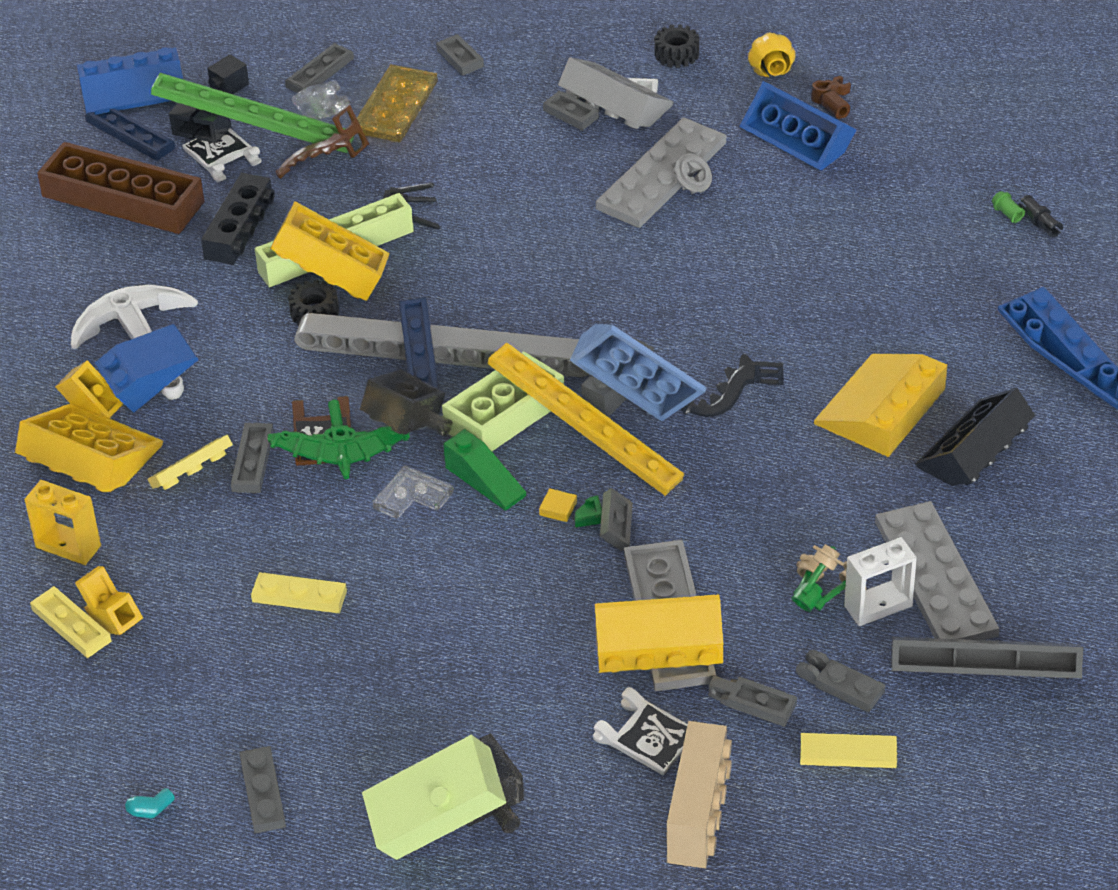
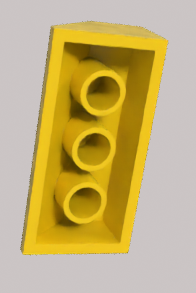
(330, 251)
(659, 633)

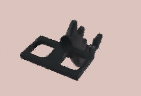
(737, 379)

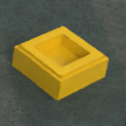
(558, 505)

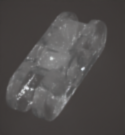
(320, 100)

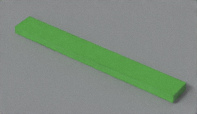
(243, 109)

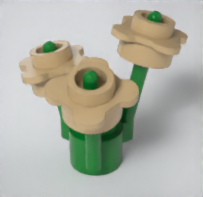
(811, 570)

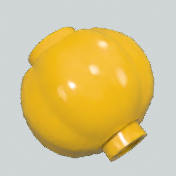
(774, 51)

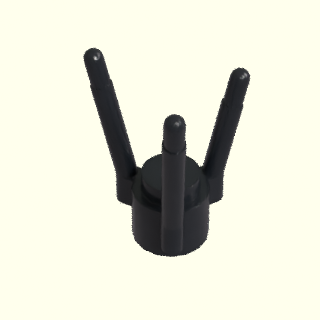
(393, 191)

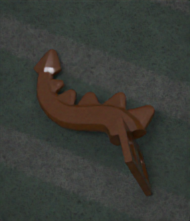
(327, 146)

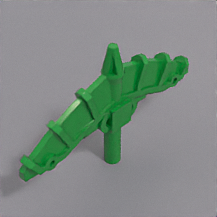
(339, 443)

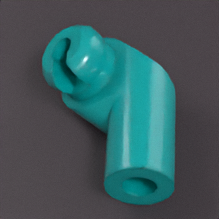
(148, 806)

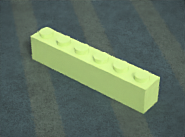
(374, 222)

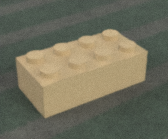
(698, 795)

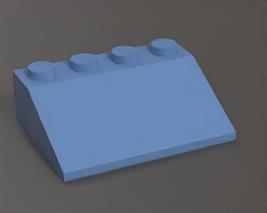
(635, 371)

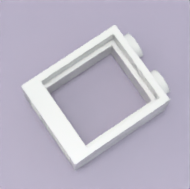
(895, 594)

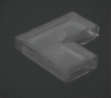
(412, 486)

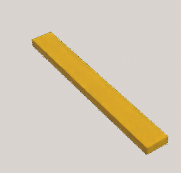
(586, 419)

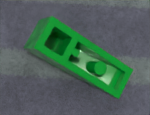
(481, 469)

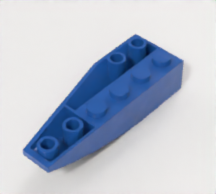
(1063, 342)

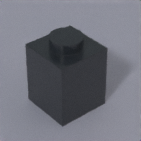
(228, 75)

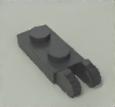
(840, 680)

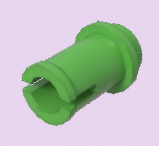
(1003, 202)

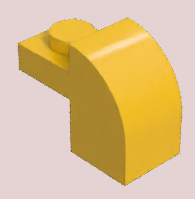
(105, 605)

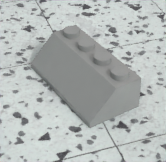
(613, 92)

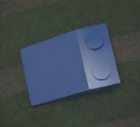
(146, 365)

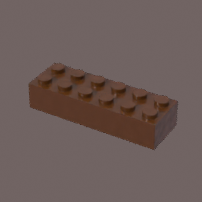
(121, 187)

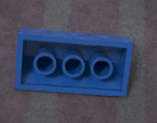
(126, 80)
(796, 127)

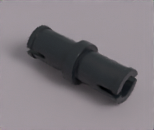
(1041, 216)

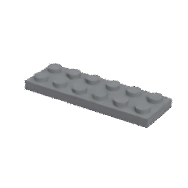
(651, 180)
(662, 573)
(942, 581)

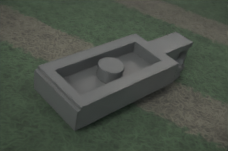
(754, 699)

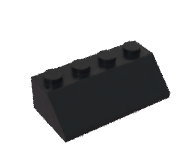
(977, 438)

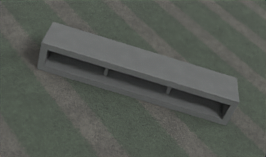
(986, 657)

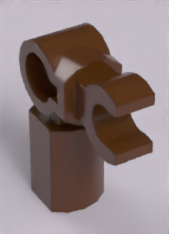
(828, 94)

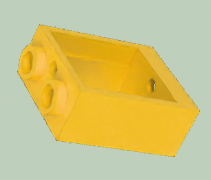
(48, 535)

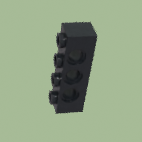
(237, 218)

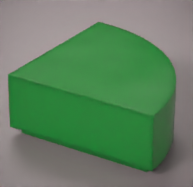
(589, 512)

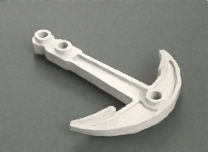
(125, 306)

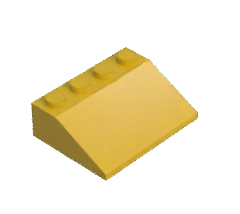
(884, 400)
(85, 446)

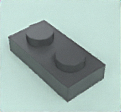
(460, 54)
(571, 110)
(616, 519)

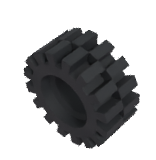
(676, 46)
(313, 293)

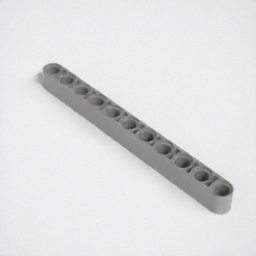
(450, 344)

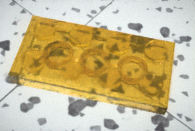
(396, 102)

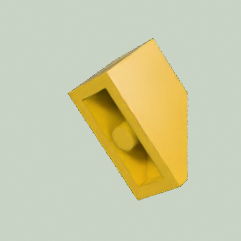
(89, 390)

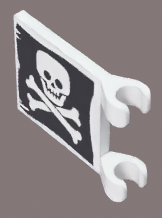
(215, 155)
(648, 736)

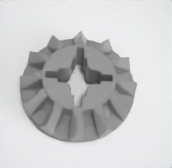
(692, 163)

